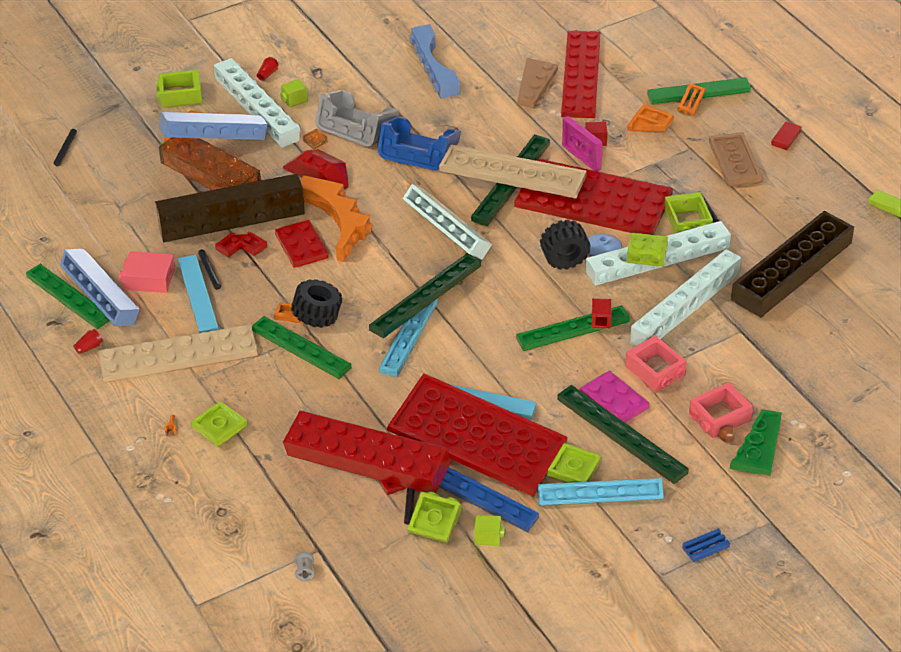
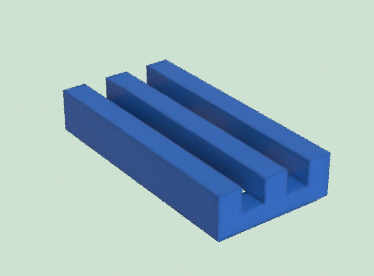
(704, 542)

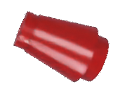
(267, 68)
(88, 341)

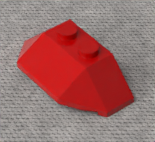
(318, 165)

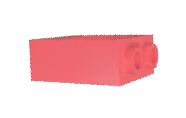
(654, 346)
(732, 397)

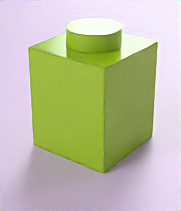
(294, 93)
(488, 530)

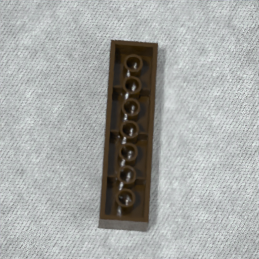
(230, 207)
(792, 263)

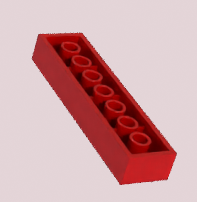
(367, 452)

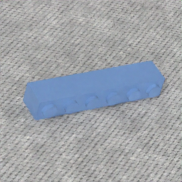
(212, 125)
(99, 287)

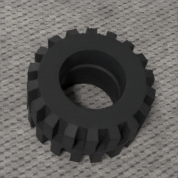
(565, 244)
(316, 303)

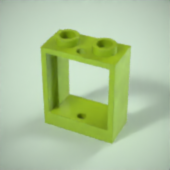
(181, 96)
(694, 202)

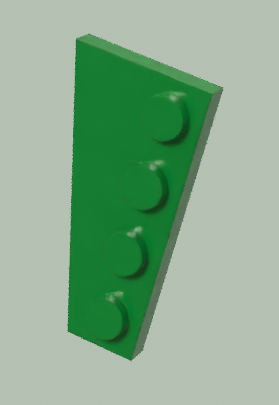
(759, 446)

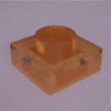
(315, 138)

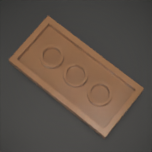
(735, 158)

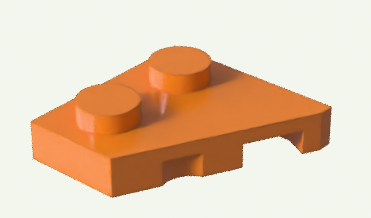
(650, 119)

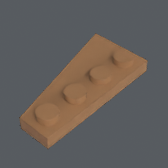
(535, 81)

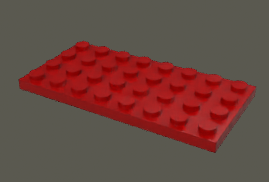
(604, 202)
(478, 433)

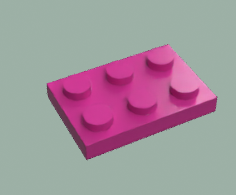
(582, 143)
(615, 396)

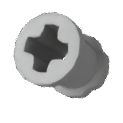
(307, 566)

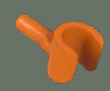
(170, 426)

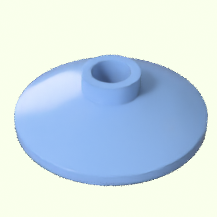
(603, 243)

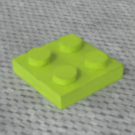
(219, 423)
(574, 464)

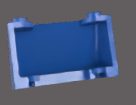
(402, 146)

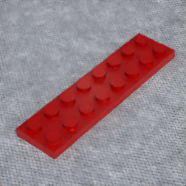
(581, 74)

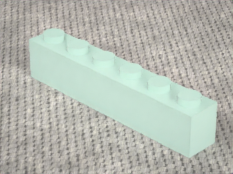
(447, 221)

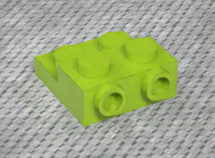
(647, 249)
(435, 517)

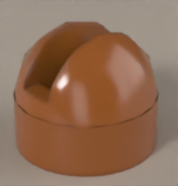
(726, 434)

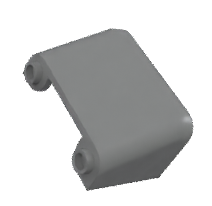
(339, 117)

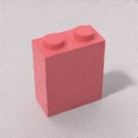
(147, 272)

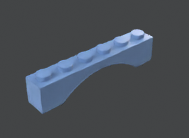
(444, 80)

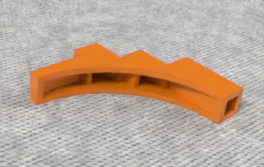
(343, 210)

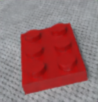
(301, 243)

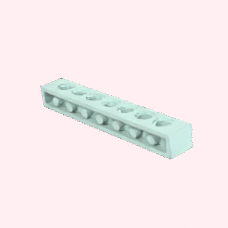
(257, 102)
(680, 247)
(687, 298)

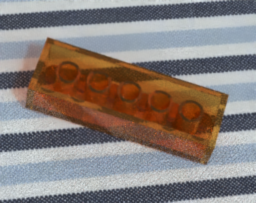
(206, 163)

